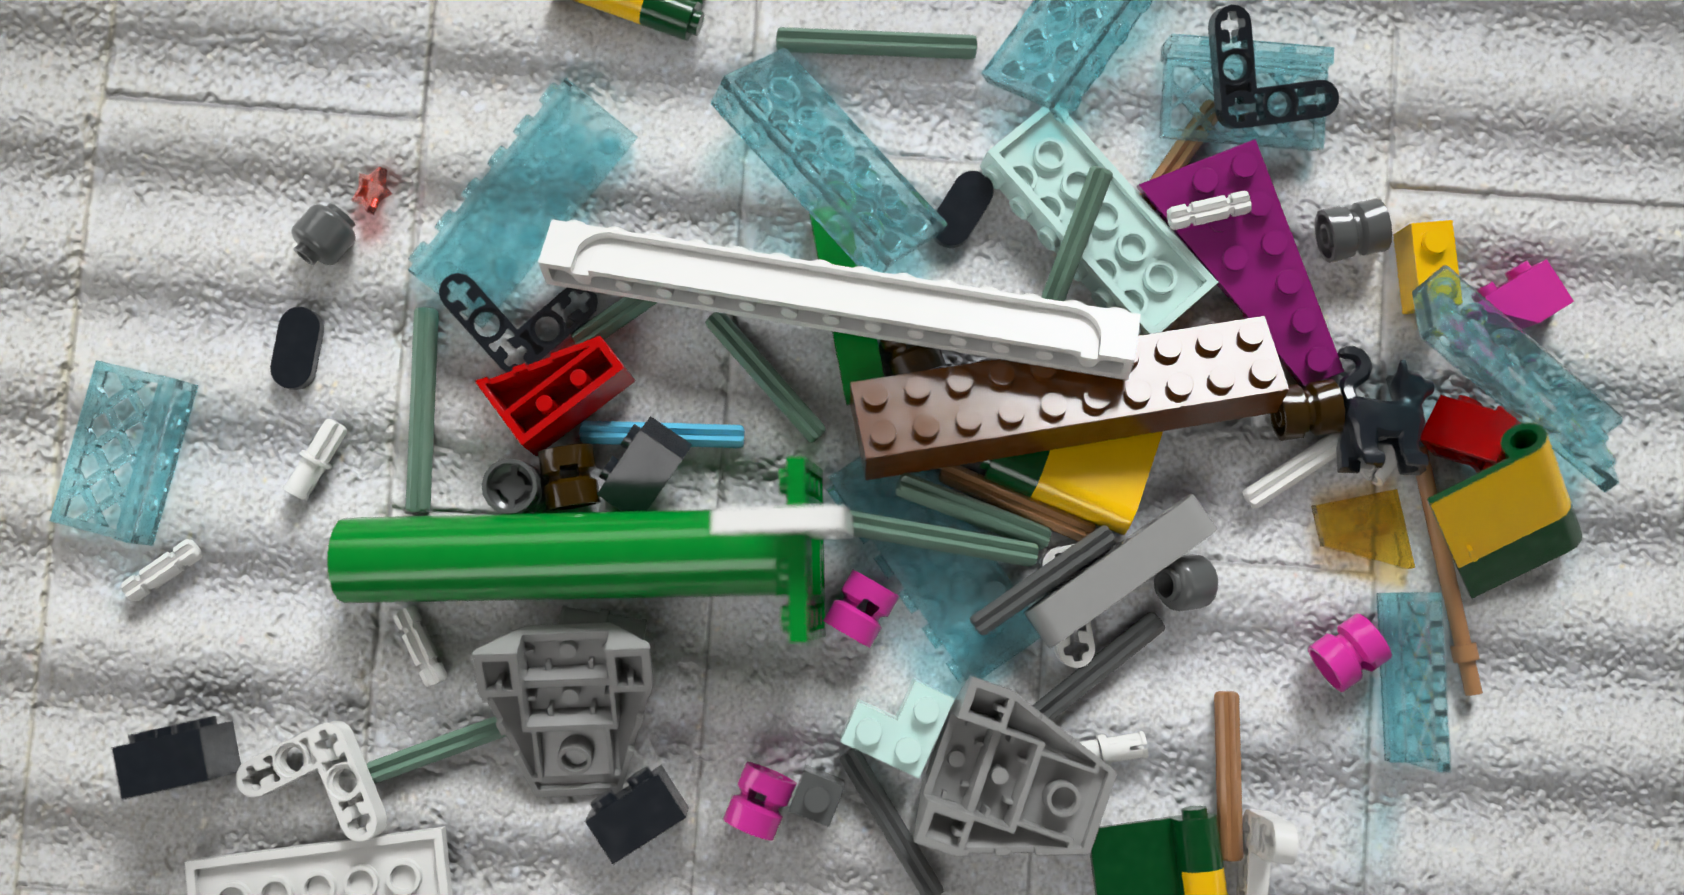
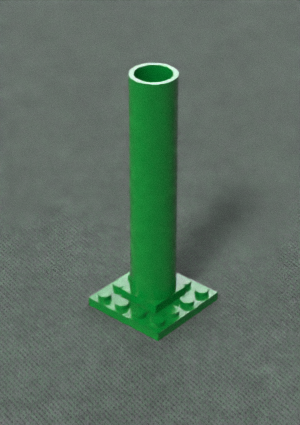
(585, 557)

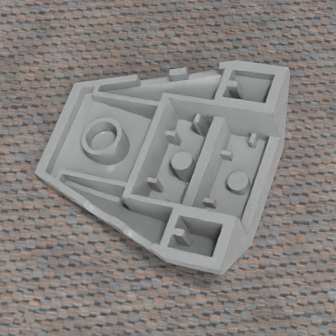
(568, 702)
(1009, 781)

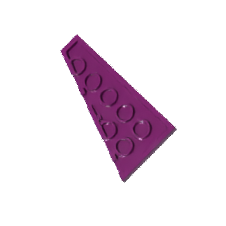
(1253, 255)

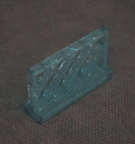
(1270, 58)
(151, 460)
(1414, 680)

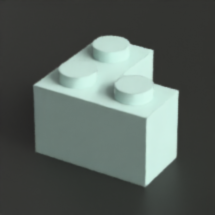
(904, 738)

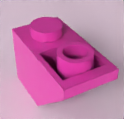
(1528, 294)

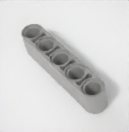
(1120, 570)

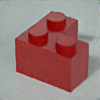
(1467, 431)

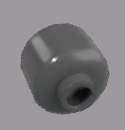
(323, 234)
(1187, 583)

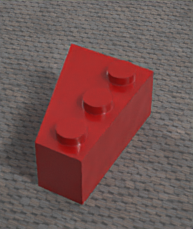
(556, 393)

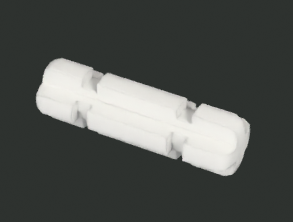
(1209, 210)
(161, 570)
(420, 646)

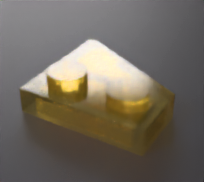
(1367, 527)

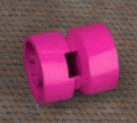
(852, 621)
(1348, 653)
(753, 815)

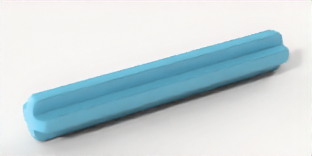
(697, 434)

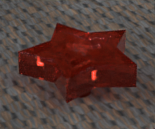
(372, 190)

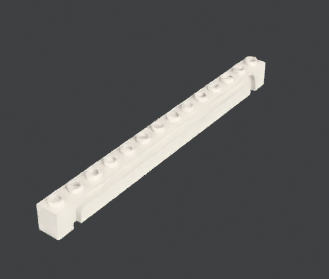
(841, 298)

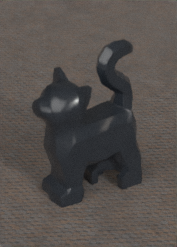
(1382, 422)

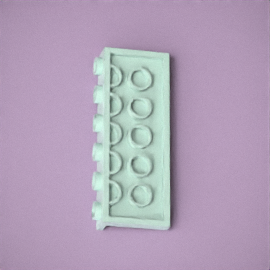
(1131, 251)

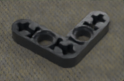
(1245, 86)
(523, 336)

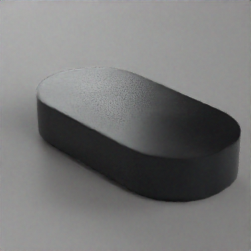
(964, 208)
(297, 348)

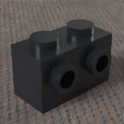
(644, 468)
(636, 813)

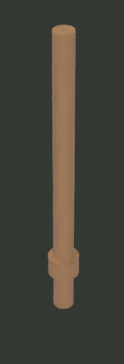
(1463, 651)

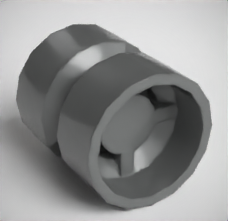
(1361, 229)
(513, 487)

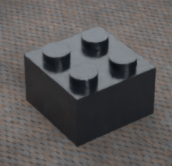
(176, 757)

